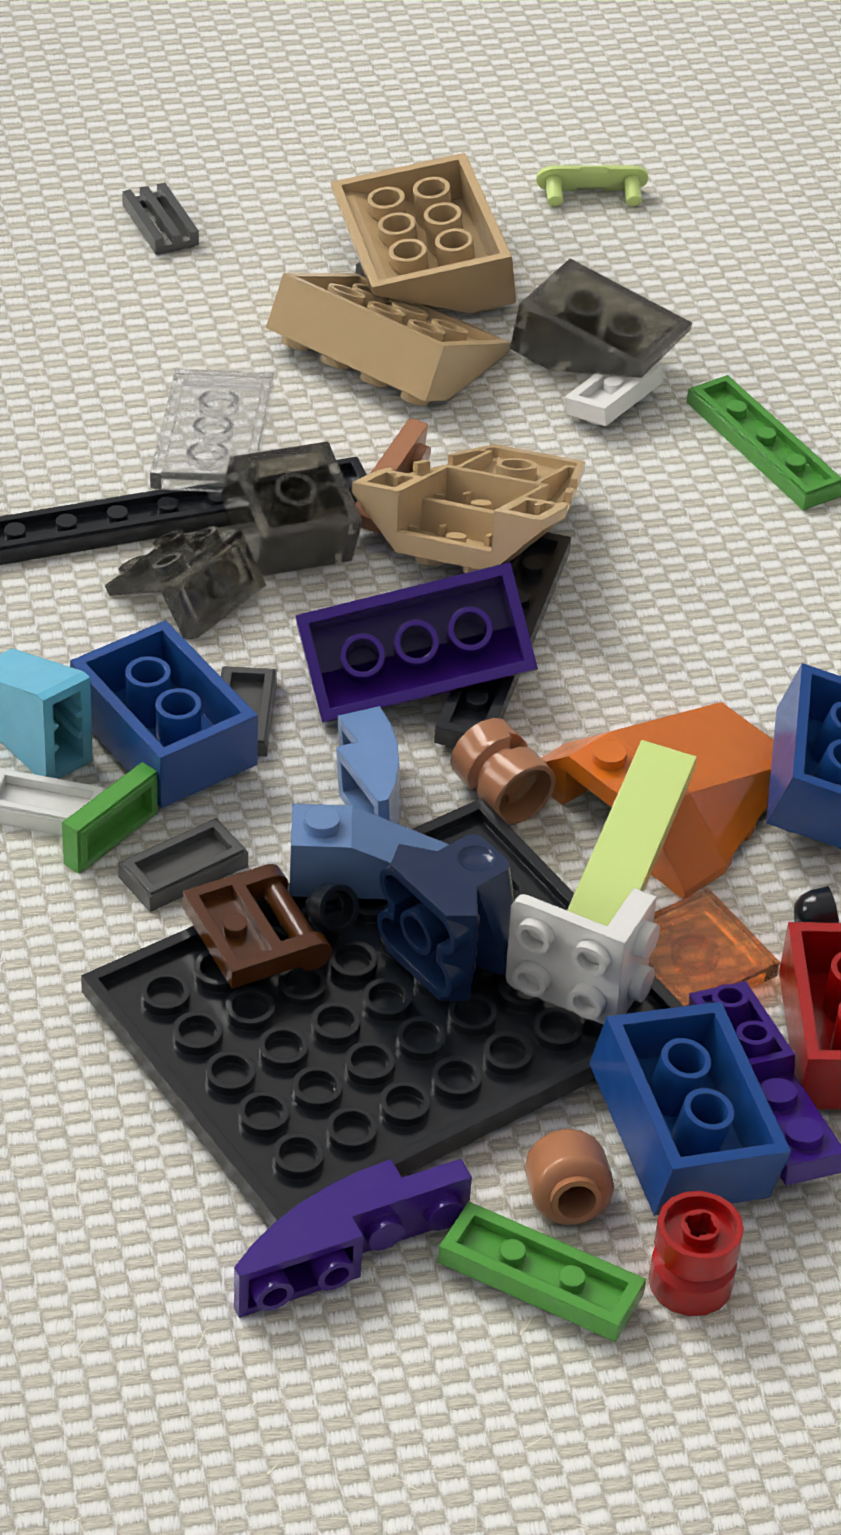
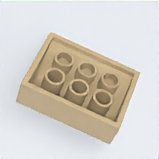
(428, 235)
(382, 337)

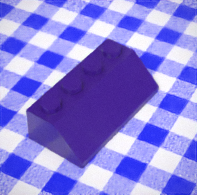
(416, 642)

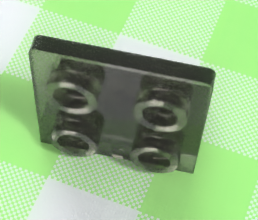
(198, 574)

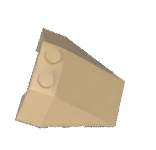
(474, 508)

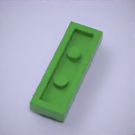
(542, 1271)

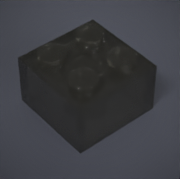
(292, 507)

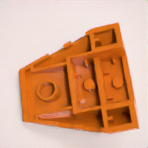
(721, 799)

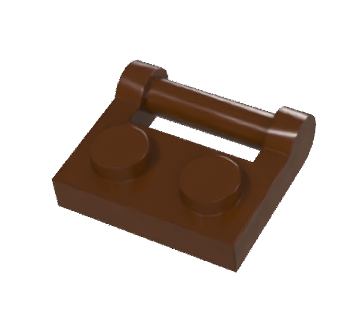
(241, 934)

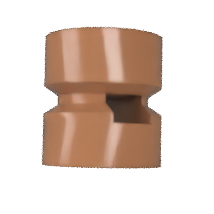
(503, 770)

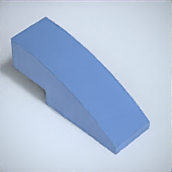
(369, 763)

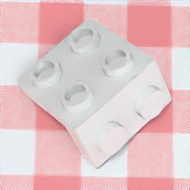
(580, 961)

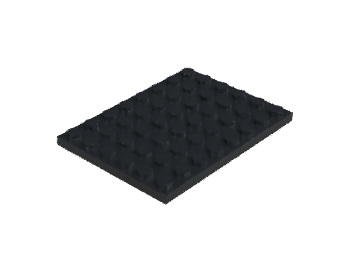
(347, 1059)

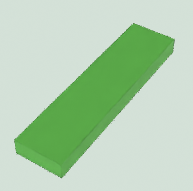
(765, 442)

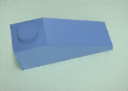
(345, 848)

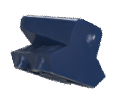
(447, 913)

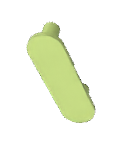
(607, 177)

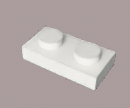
(608, 396)

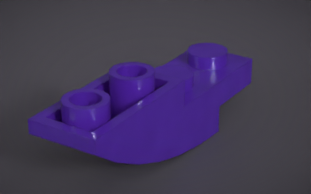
(810, 1139)
(326, 1234)

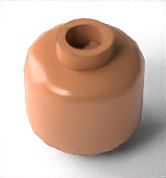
(569, 1177)

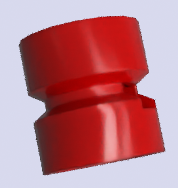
(695, 1253)

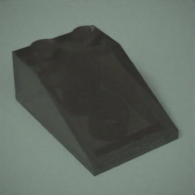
(593, 325)

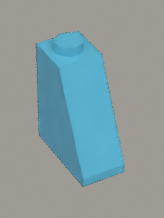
(45, 713)

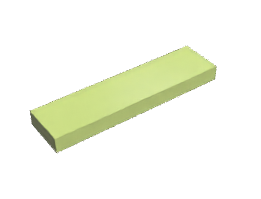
(633, 831)

